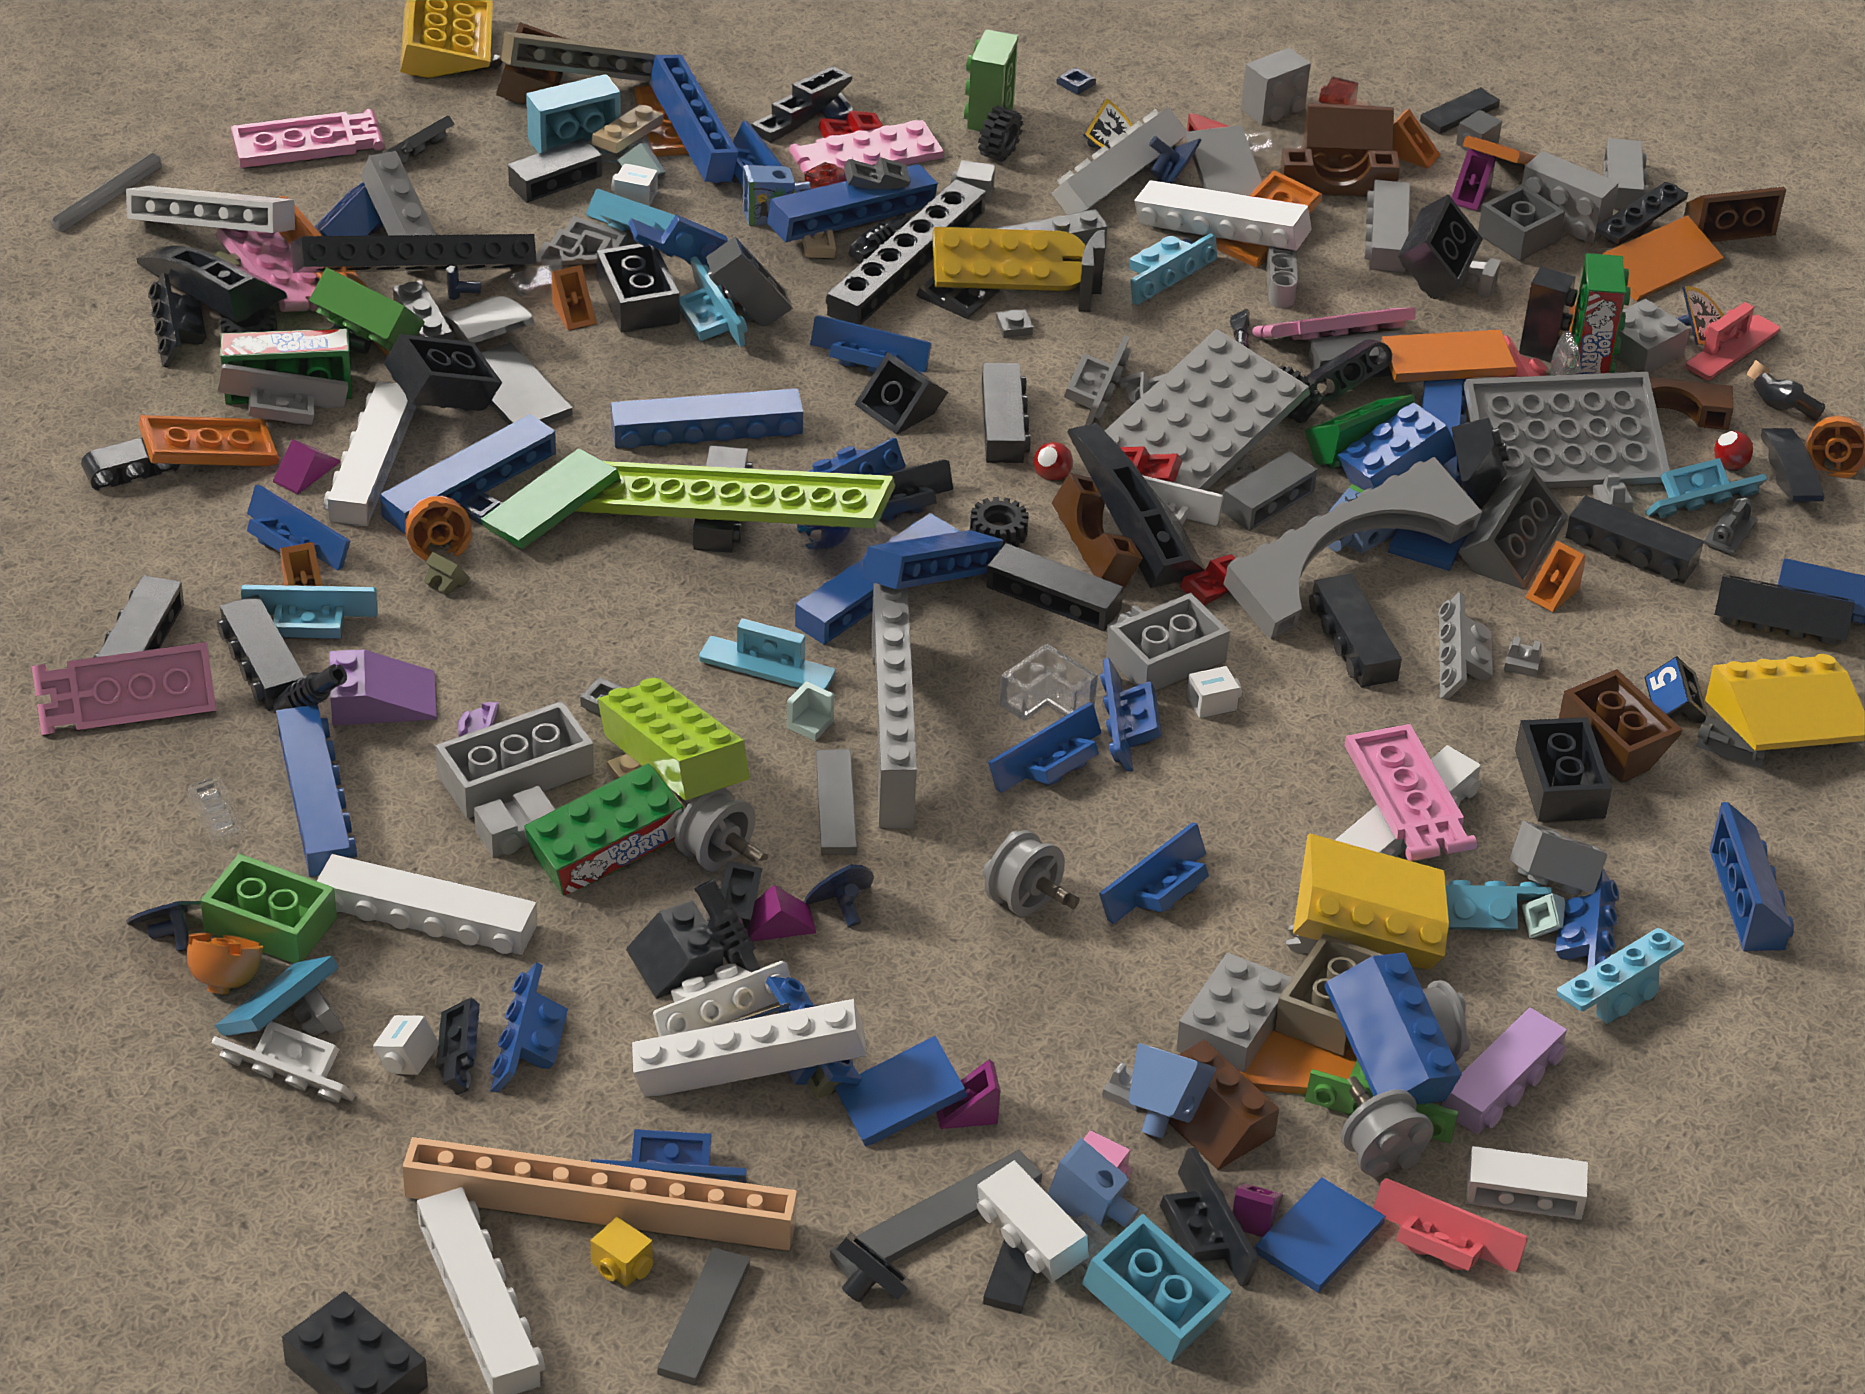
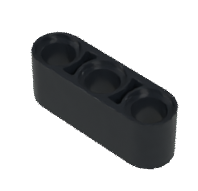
(1362, 368)
(121, 464)

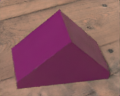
(1474, 179)
(302, 466)
(780, 916)
(980, 1105)
(1256, 1208)

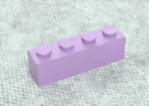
(1506, 1070)

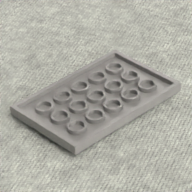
(1210, 409)
(1575, 426)

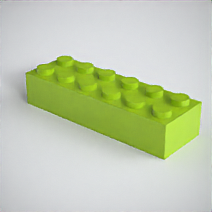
(675, 736)

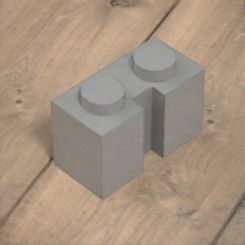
(502, 824)

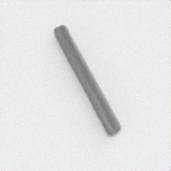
(106, 192)

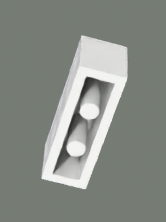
(1527, 1182)
(1032, 1222)

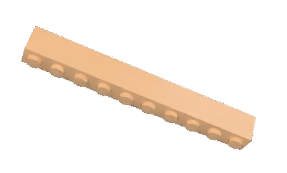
(602, 1192)

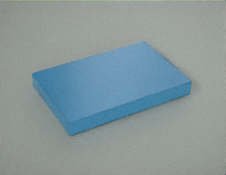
(277, 996)

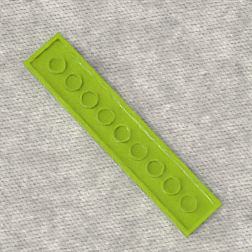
(744, 495)

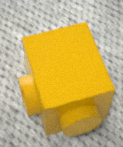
(621, 1252)

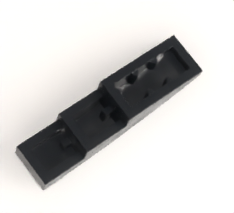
(807, 100)
(1792, 464)

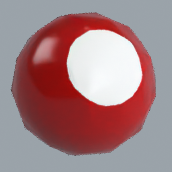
(1733, 450)
(1053, 461)

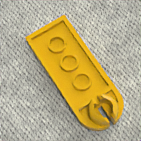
(1006, 258)

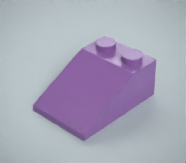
(381, 690)

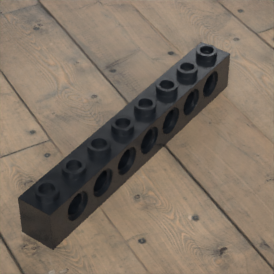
(413, 252)
(903, 254)

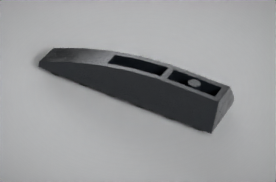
(213, 280)
(1137, 508)

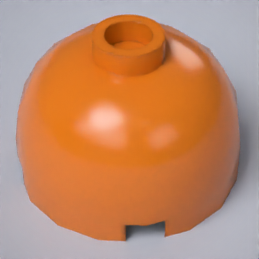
(1840, 441)
(438, 522)
(223, 961)

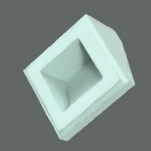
(1544, 915)

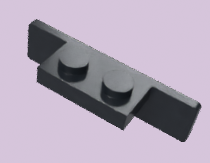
(1641, 213)
(175, 319)
(917, 488)
(1206, 1222)

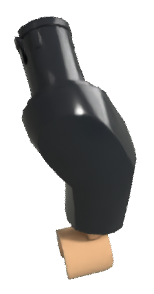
(1784, 393)

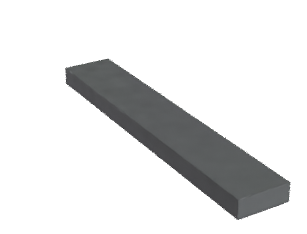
(931, 1216)

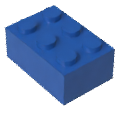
(1396, 446)

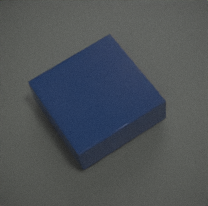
(1076, 81)
(479, 505)

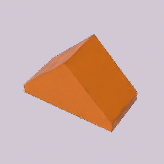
(1412, 141)
(572, 298)
(300, 565)
(1558, 577)

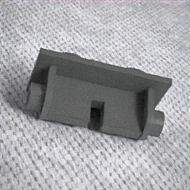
(1732, 527)
(1725, 741)

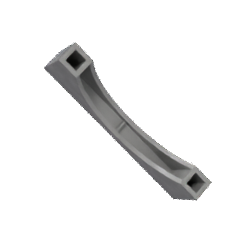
(1417, 500)
(894, 707)

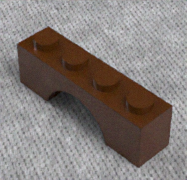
(1353, 180)
(1704, 403)
(1081, 512)

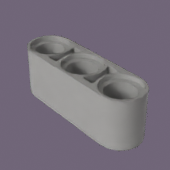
(1281, 276)

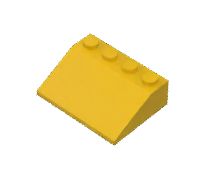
(445, 36)
(1788, 702)
(1372, 901)

